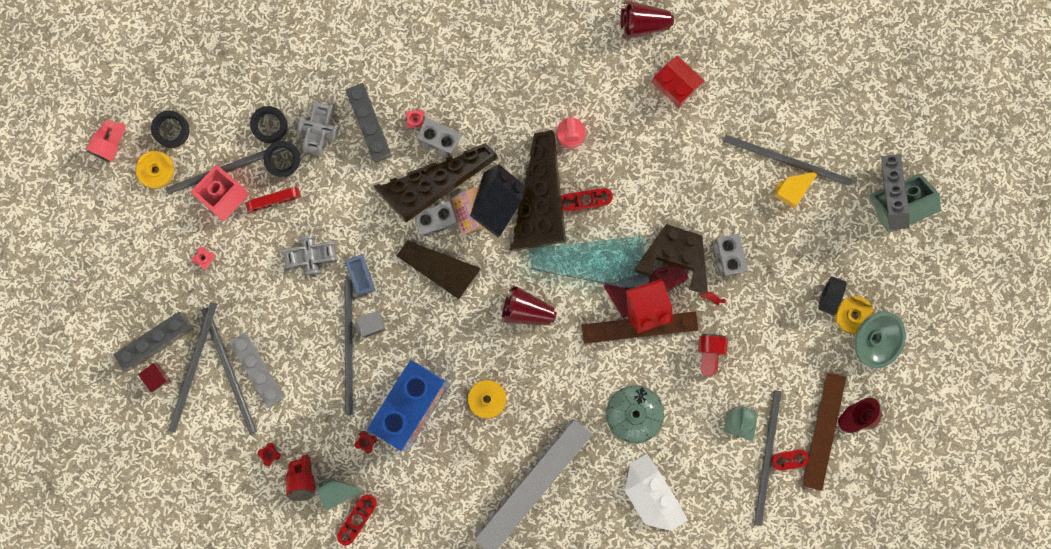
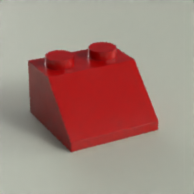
(677, 81)
(649, 306)

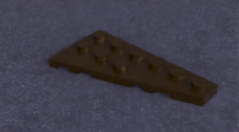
(430, 183)
(541, 208)

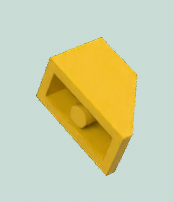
(794, 188)

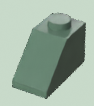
(336, 492)

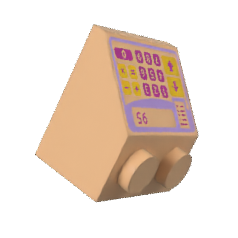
(462, 208)

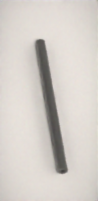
(787, 160)
(227, 168)
(348, 348)
(192, 367)
(231, 376)
(767, 458)

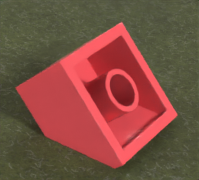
(220, 193)

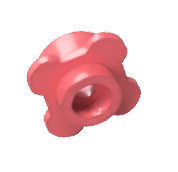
(414, 114)
(197, 259)

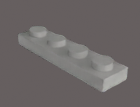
(257, 370)

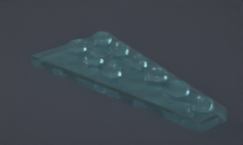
(596, 261)

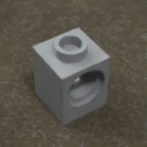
(370, 324)

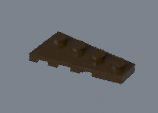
(443, 270)

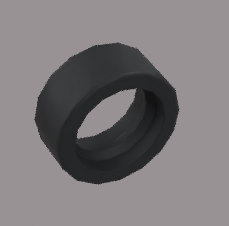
(261, 112)
(157, 121)
(281, 144)
(832, 295)

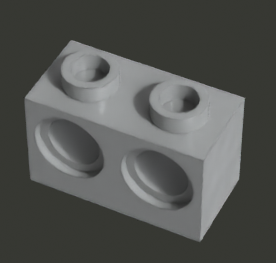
(441, 133)
(437, 224)
(736, 255)

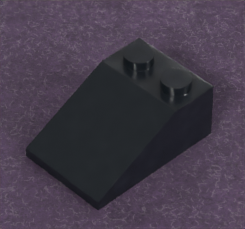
(497, 199)

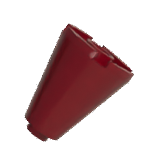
(644, 19)
(526, 309)

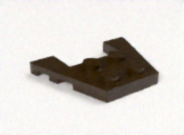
(678, 249)

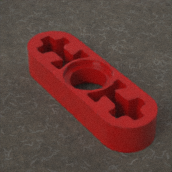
(598, 193)
(267, 200)
(344, 529)

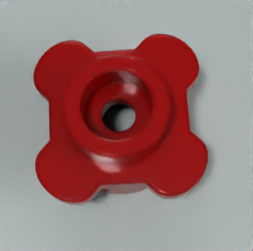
(361, 445)
(269, 459)

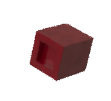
(154, 377)

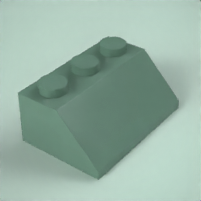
(921, 198)

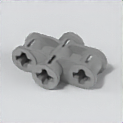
(318, 128)
(309, 255)

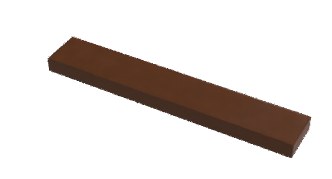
(824, 431)

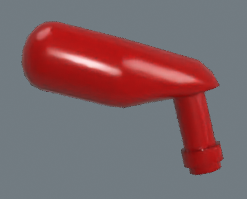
(711, 296)

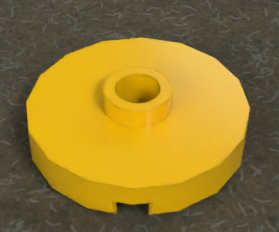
(145, 167)
(847, 306)
(483, 389)

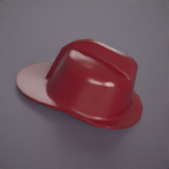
(860, 416)

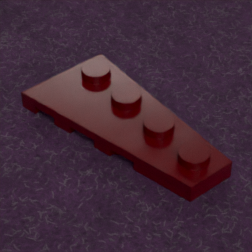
(670, 274)

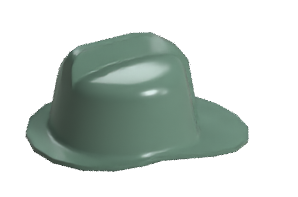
(741, 422)

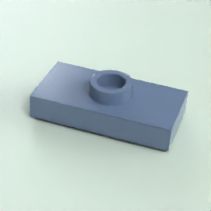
(360, 275)

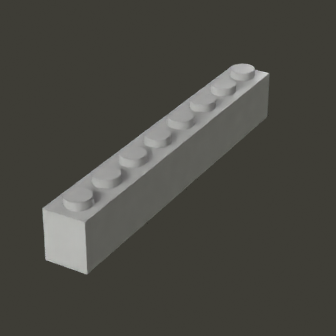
(533, 486)

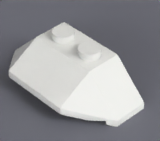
(652, 495)

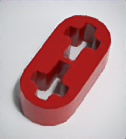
(789, 455)

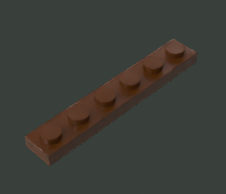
(624, 330)

